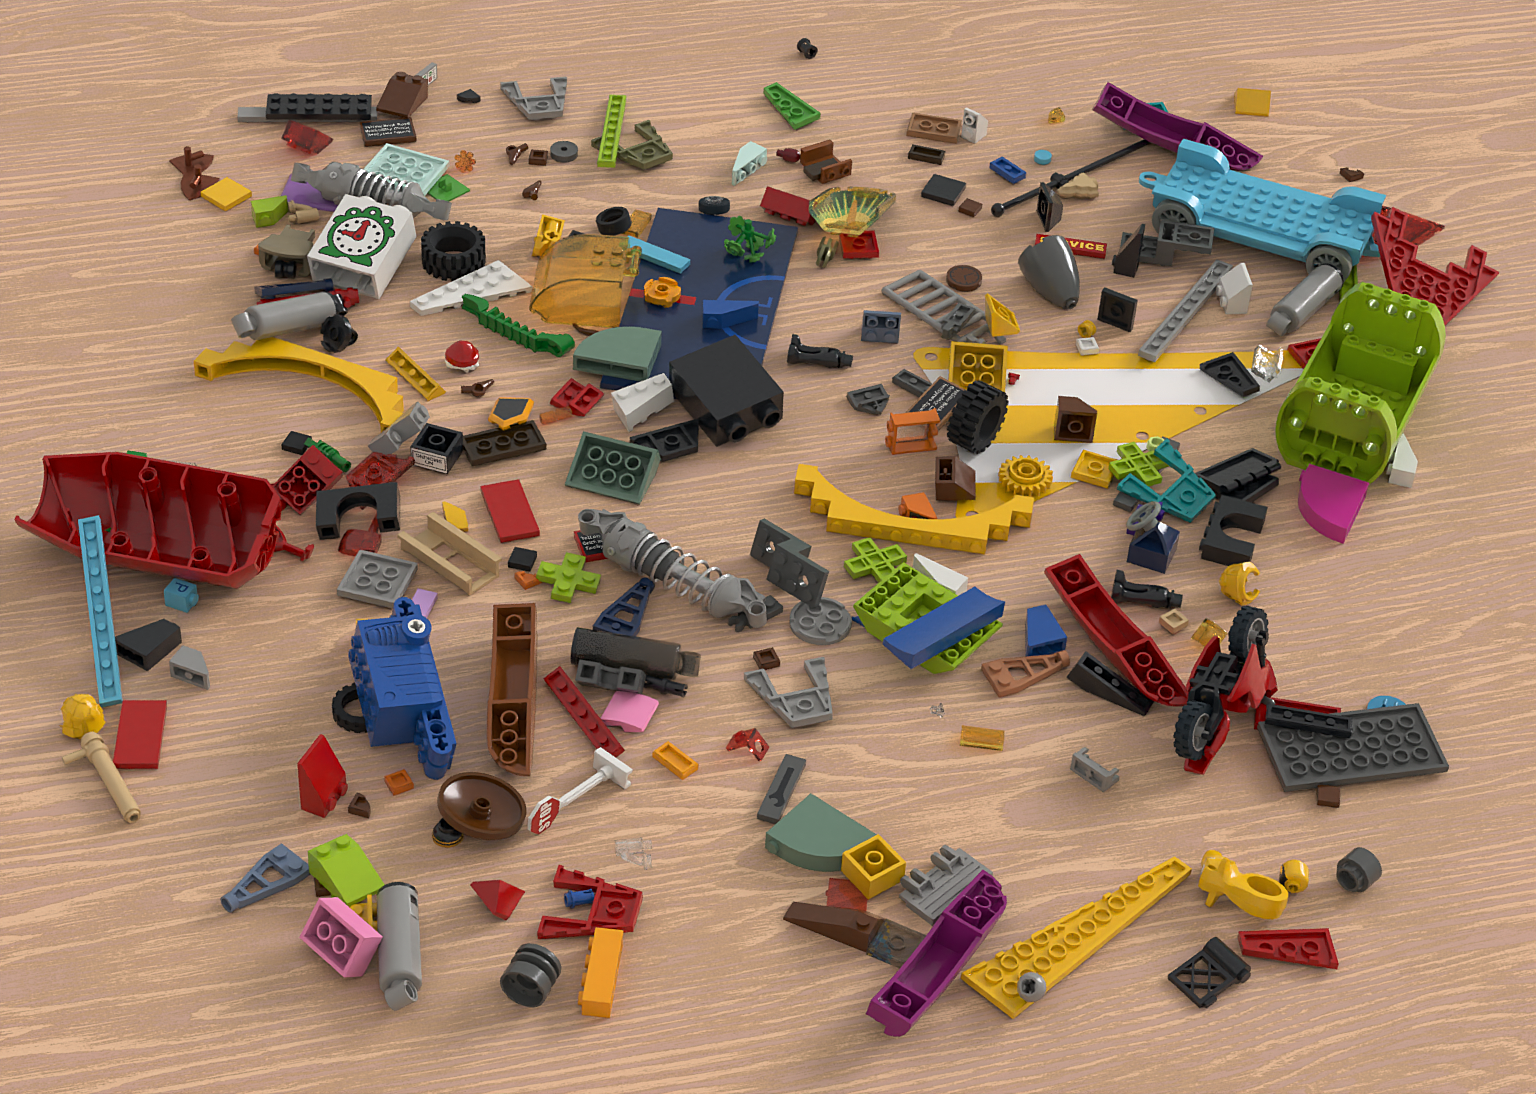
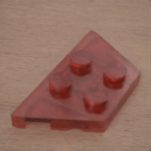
(378, 469)

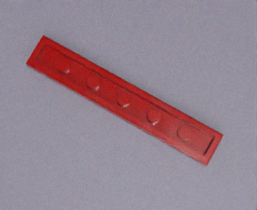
(582, 712)

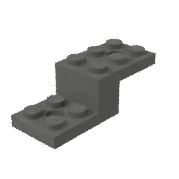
(1171, 237)
(789, 563)

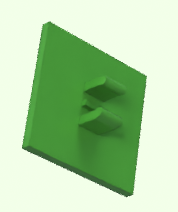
(447, 188)

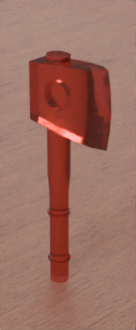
(357, 540)

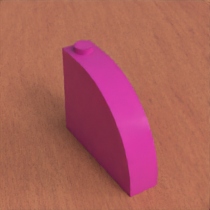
(1330, 501)

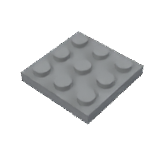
(377, 578)

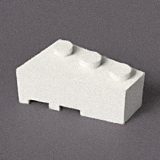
(641, 399)

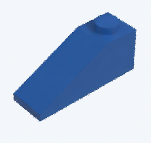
(726, 313)

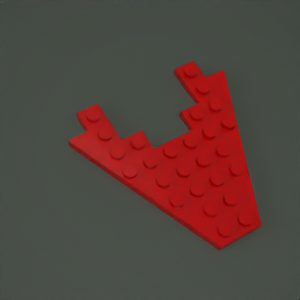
(1407, 275)

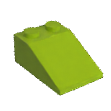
(344, 870)

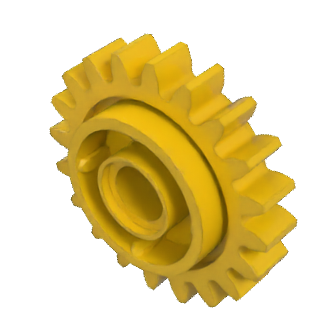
(1025, 476)

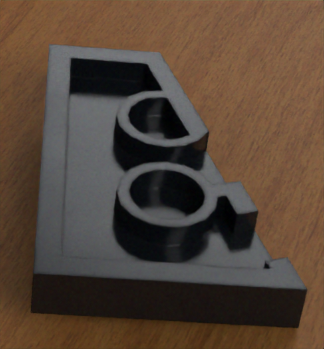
(1231, 373)

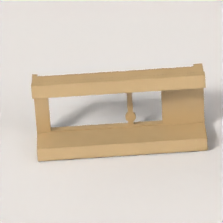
(443, 532)

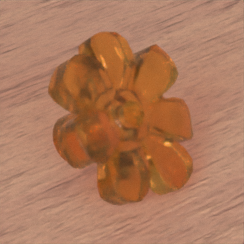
(465, 161)

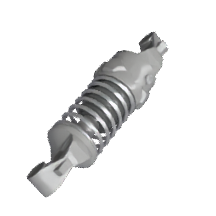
(350, 179)

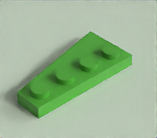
(790, 106)

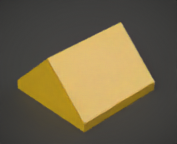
(1252, 102)
(999, 318)

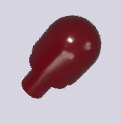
(789, 155)

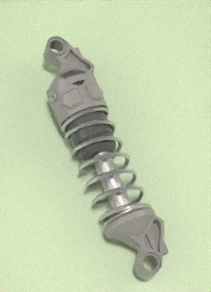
(643, 553)

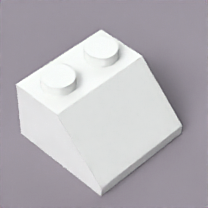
(1235, 290)

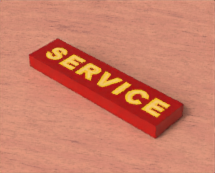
(1082, 247)

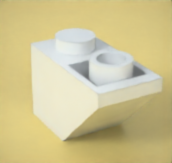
(973, 126)

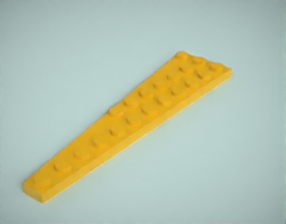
(1071, 939)

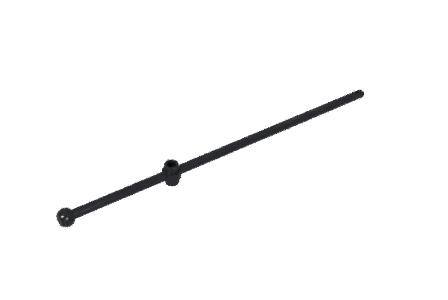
(1058, 180)

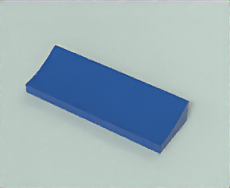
(944, 627)

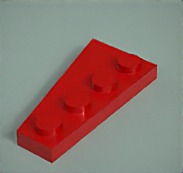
(1293, 945)

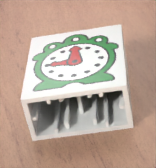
(362, 245)

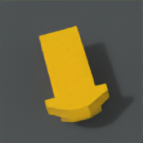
(548, 233)

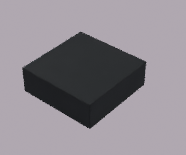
(295, 443)
(522, 559)

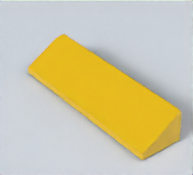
(414, 374)

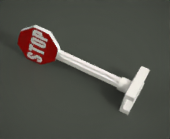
(607, 768)

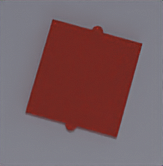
(845, 895)

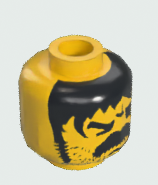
(1294, 876)

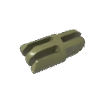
(826, 252)

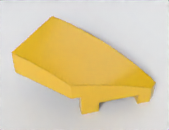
(455, 516)

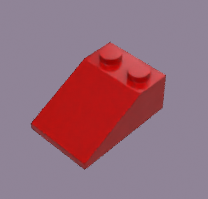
(320, 778)

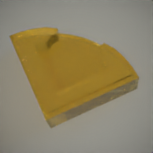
(1056, 115)

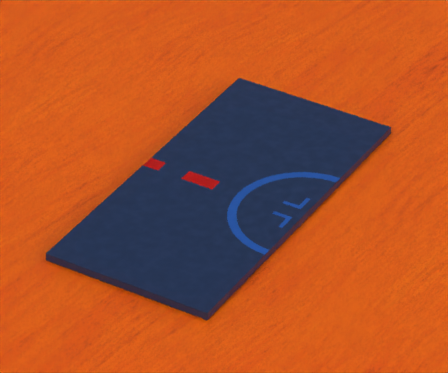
(710, 276)

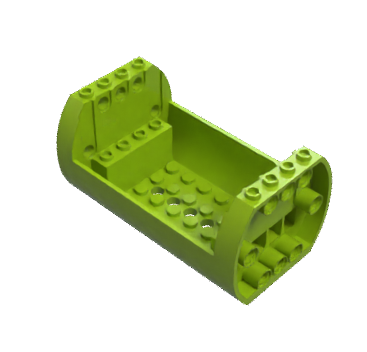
(1361, 383)

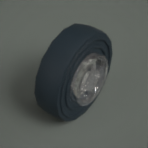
(714, 205)

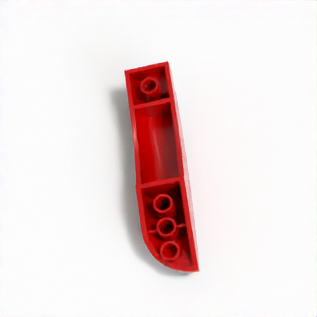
(1115, 634)

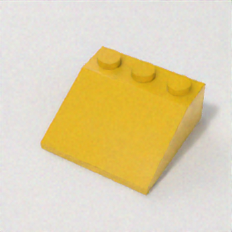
(978, 362)

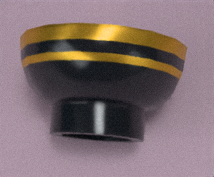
(446, 835)

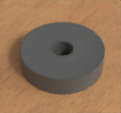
(564, 151)

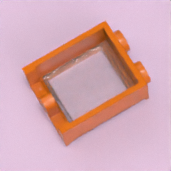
(912, 432)

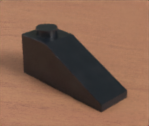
(1128, 257)

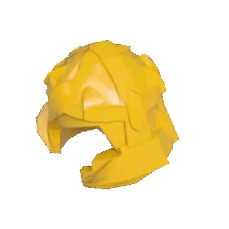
(1234, 581)
(81, 716)

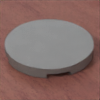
(821, 624)

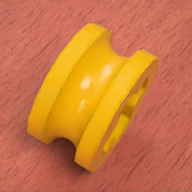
(1086, 329)

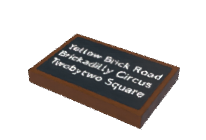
(388, 131)

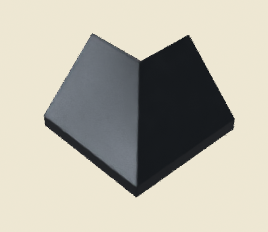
(1049, 207)

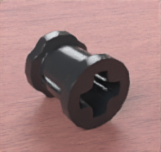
(807, 48)

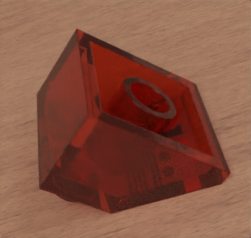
(305, 137)

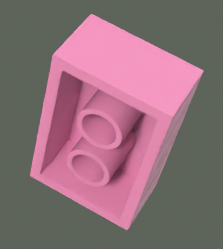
(341, 937)

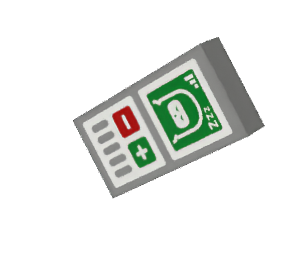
(429, 72)

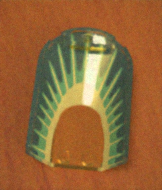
(851, 209)

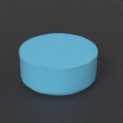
(1042, 157)

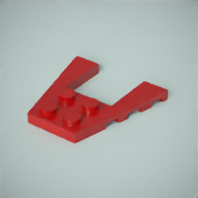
(612, 907)

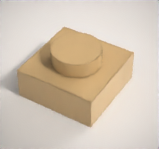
(1173, 621)

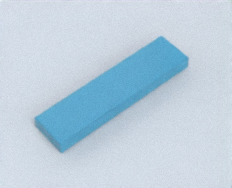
(660, 256)

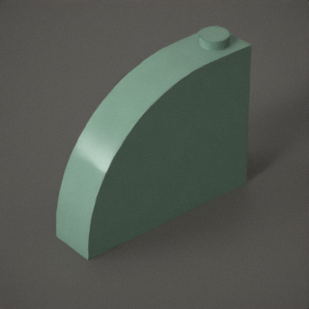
(619, 352)
(815, 836)

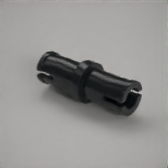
(665, 686)

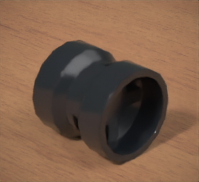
(285, 269)

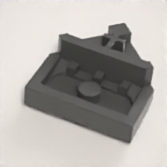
(869, 399)

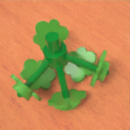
(753, 239)

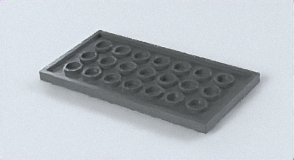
(1381, 747)

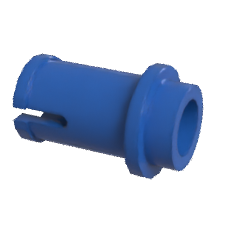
(573, 899)

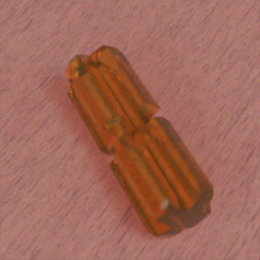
(551, 416)

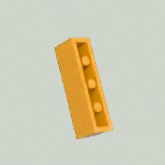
(602, 972)

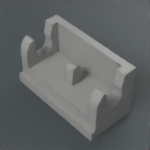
(1092, 771)

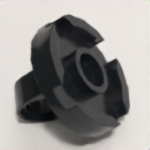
(337, 333)

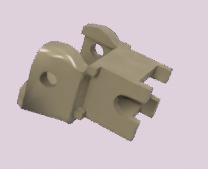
(287, 246)

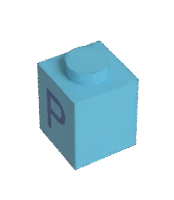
(181, 595)

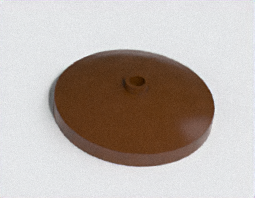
(481, 806)

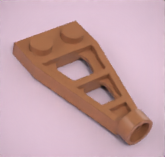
(1004, 683)

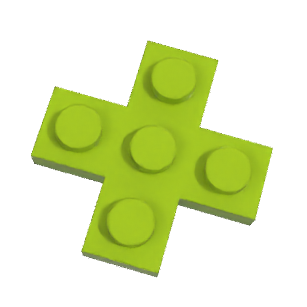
(1137, 463)
(873, 560)
(568, 577)

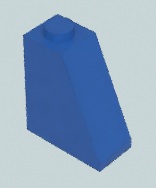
(1043, 632)

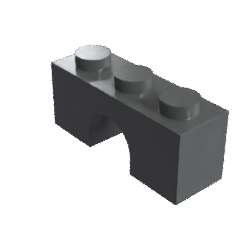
(603, 677)

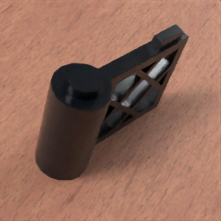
(1224, 964)

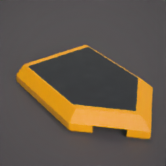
(510, 411)

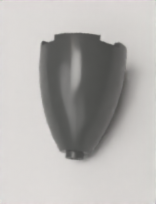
(1052, 271)

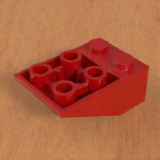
(305, 477)

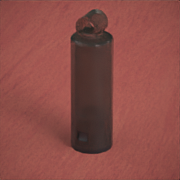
(619, 650)

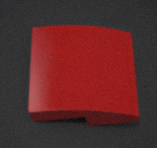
(577, 397)

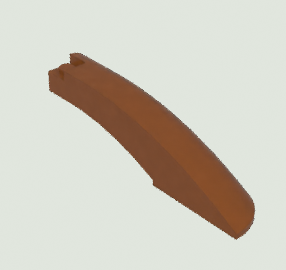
(513, 687)

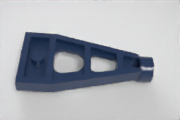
(271, 291)
(608, 623)

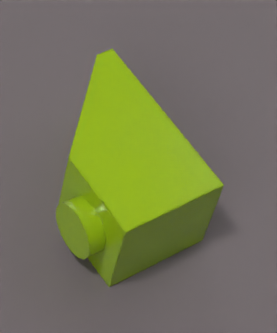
(269, 210)

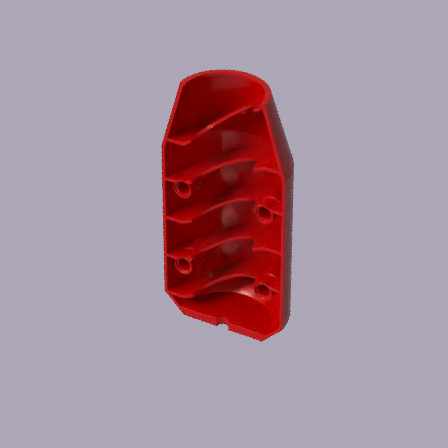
(160, 515)

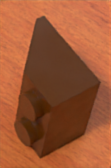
(1074, 420)

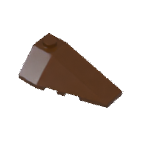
(841, 924)

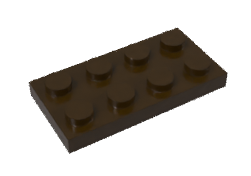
(503, 444)

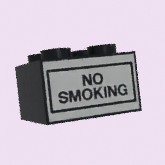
(437, 448)

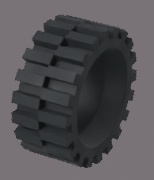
(452, 238)
(977, 417)

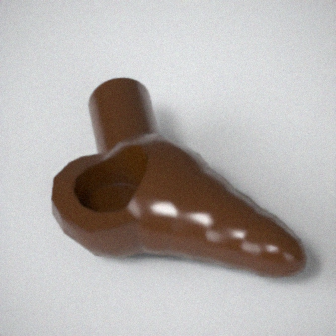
(515, 152)
(532, 190)
(478, 389)

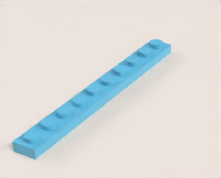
(100, 611)

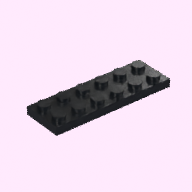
(318, 107)

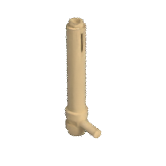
(98, 754)

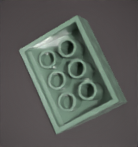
(613, 468)

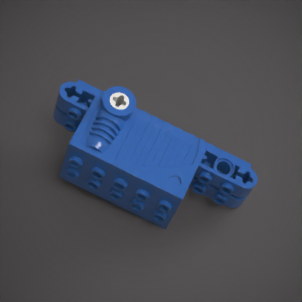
(402, 686)

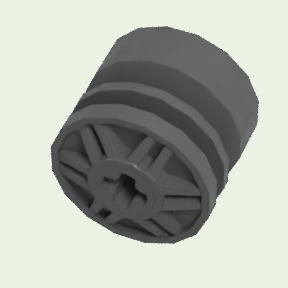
(530, 975)

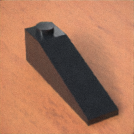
(1103, 682)

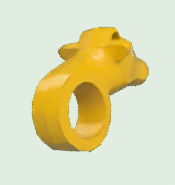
(1250, 891)

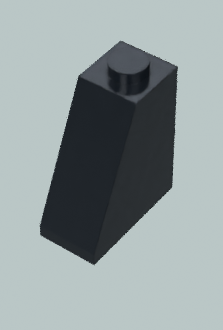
(148, 643)

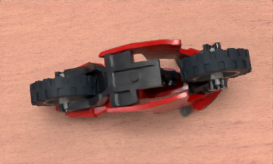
(1224, 683)

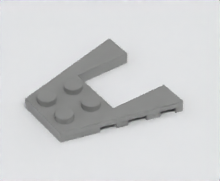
(538, 106)
(800, 706)

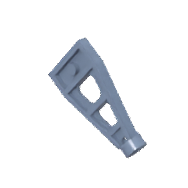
(283, 861)

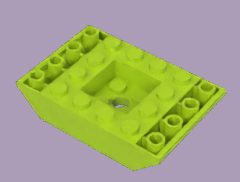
(907, 597)

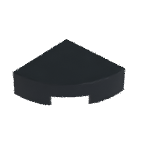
(469, 95)

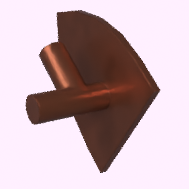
(188, 160)
(195, 182)

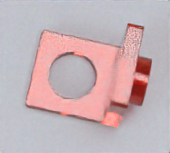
(748, 739)

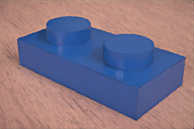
(1007, 170)

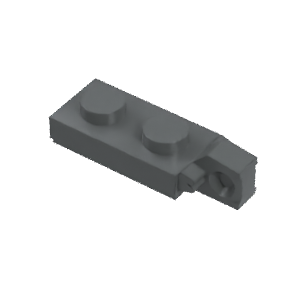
(956, 320)

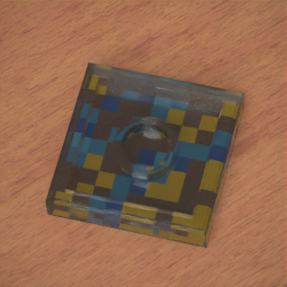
(894, 943)

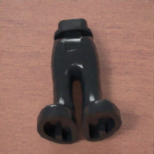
(824, 356)
(1152, 595)

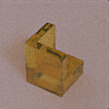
(1207, 631)

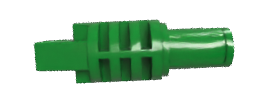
(331, 453)

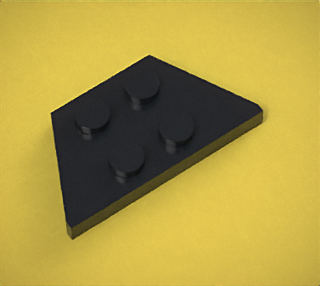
(672, 440)

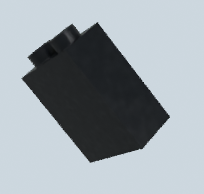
(726, 390)

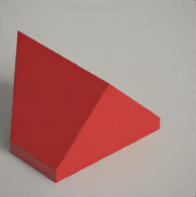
(498, 896)

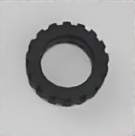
(343, 719)

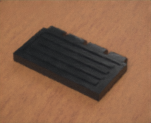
(1239, 470)

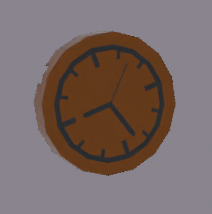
(964, 278)

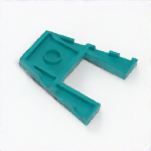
(1183, 498)

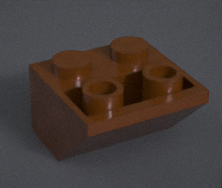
(954, 479)

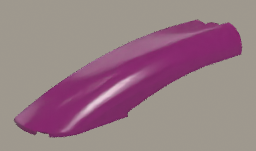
(1168, 129)
(939, 956)

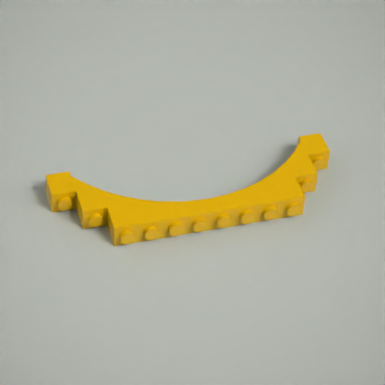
(273, 354)
(958, 534)

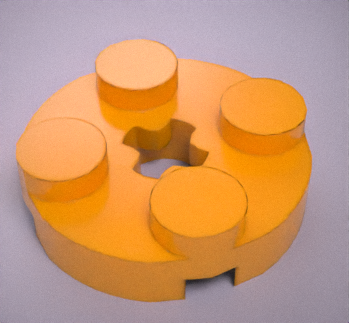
(662, 291)

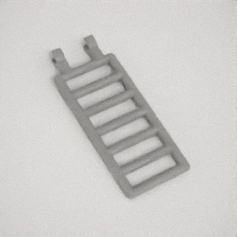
(925, 315)

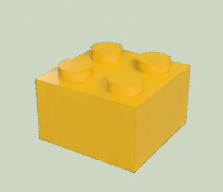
(873, 866)

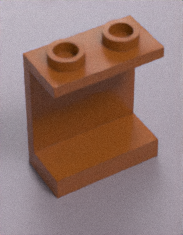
(823, 151)

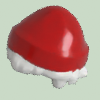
(462, 356)

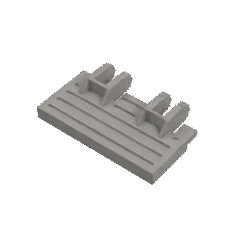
(936, 888)

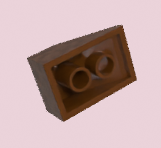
(403, 94)

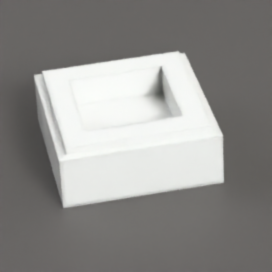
(1087, 346)

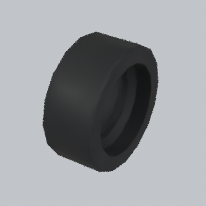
(613, 221)

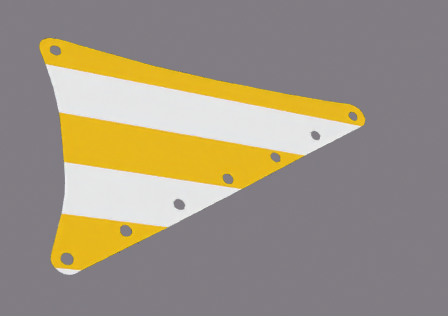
(1122, 387)

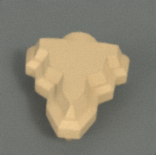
(1080, 187)

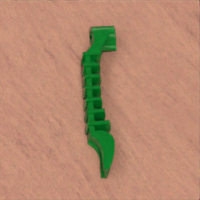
(496, 321)

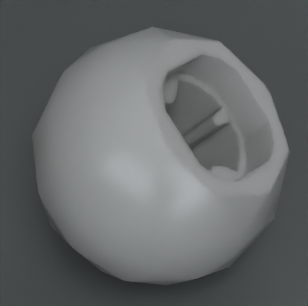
(1031, 987)

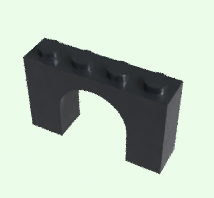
(336, 502)
(1231, 514)

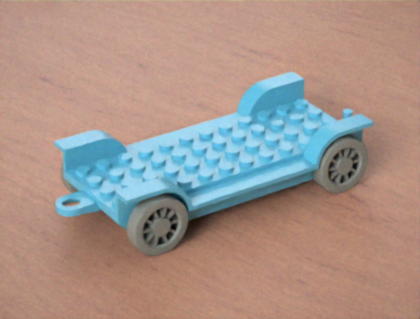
(1263, 212)

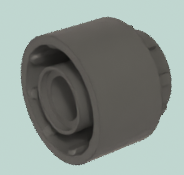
(1358, 870)

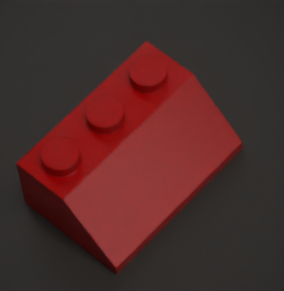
(787, 206)

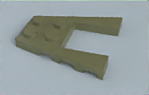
(644, 154)

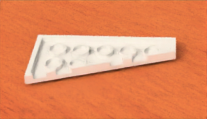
(485, 282)

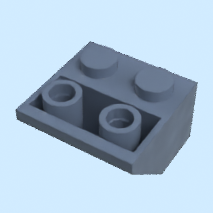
(880, 326)

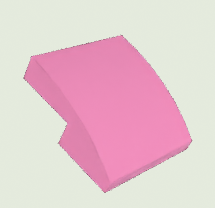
(629, 711)

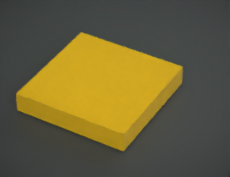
(226, 194)
(1093, 469)

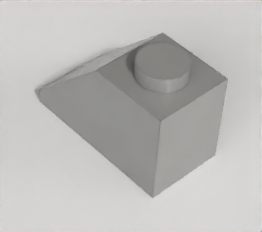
(190, 667)

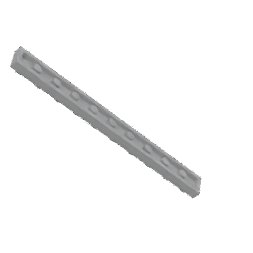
(1184, 311)

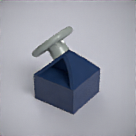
(1153, 541)

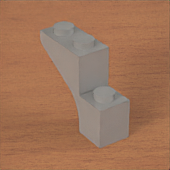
(402, 429)

